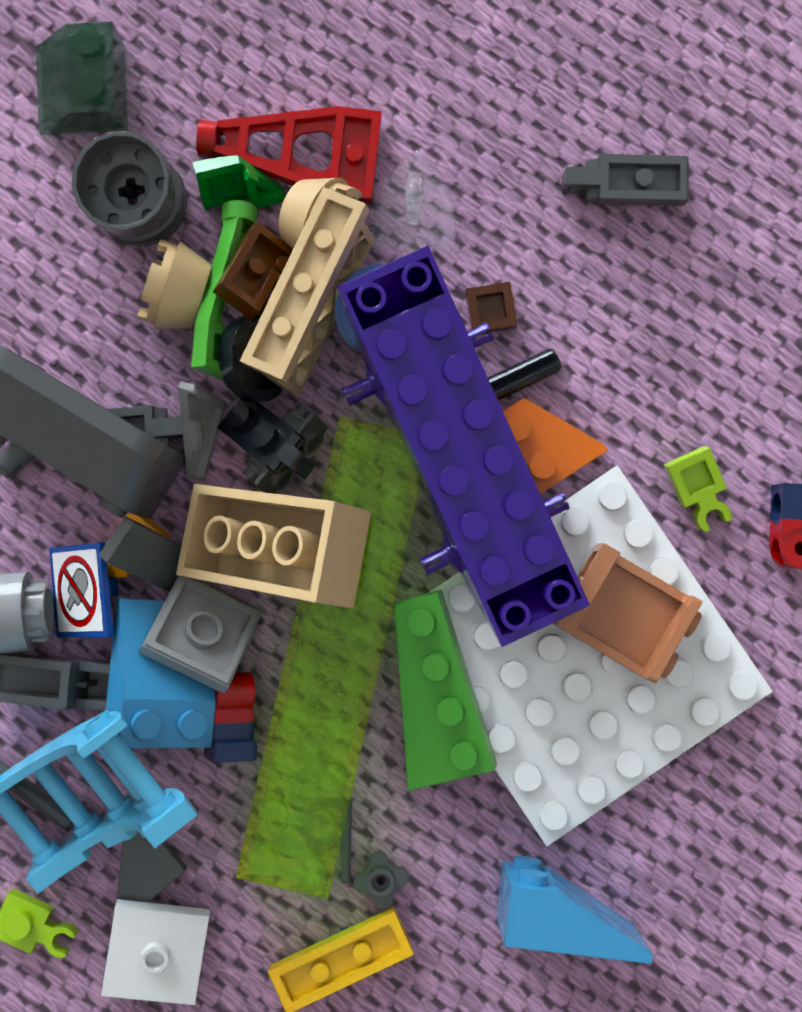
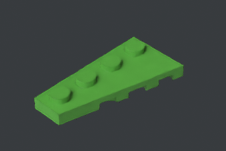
(439, 707)

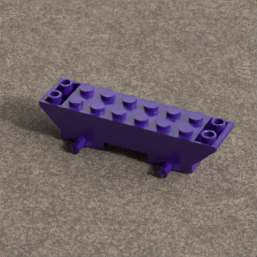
(461, 446)

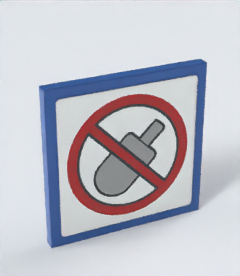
(82, 591)

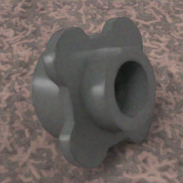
(381, 866)

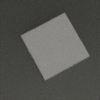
(201, 633)

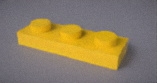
(340, 960)

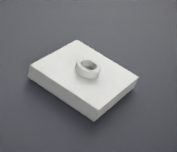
(155, 952)

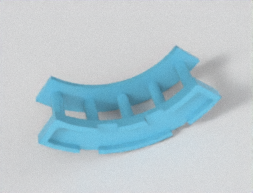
(152, 812)

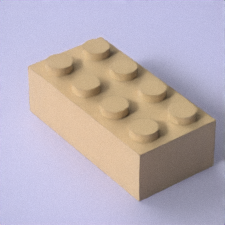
(275, 544)

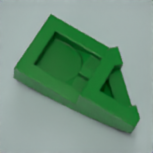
(235, 179)

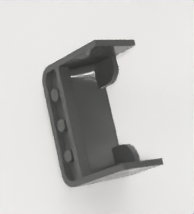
(84, 439)

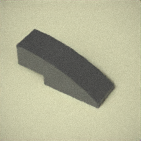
(54, 681)

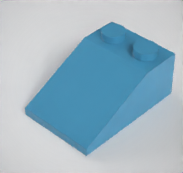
(155, 700)
(554, 915)

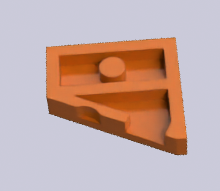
(549, 444)

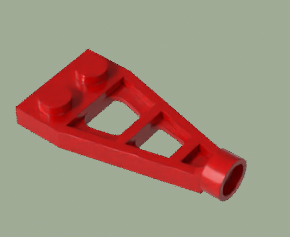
(353, 150)

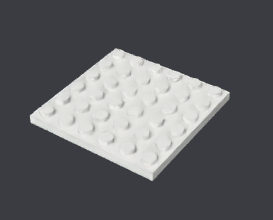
(570, 720)

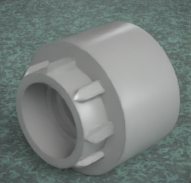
(25, 612)

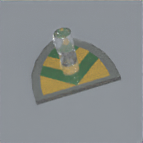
(413, 210)

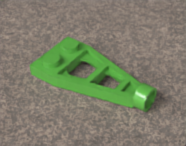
(236, 219)

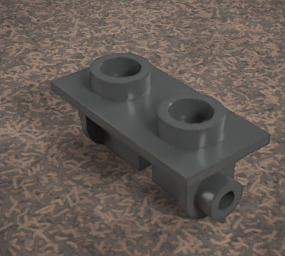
(308, 426)

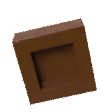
(491, 305)

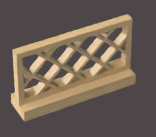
(305, 296)

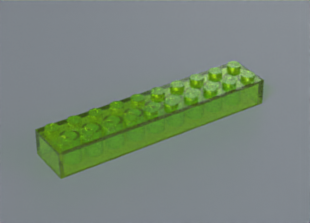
(331, 677)

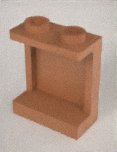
(631, 614)

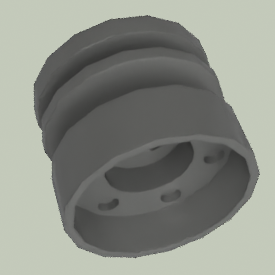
(112, 172)

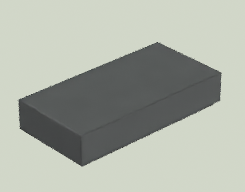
(143, 553)

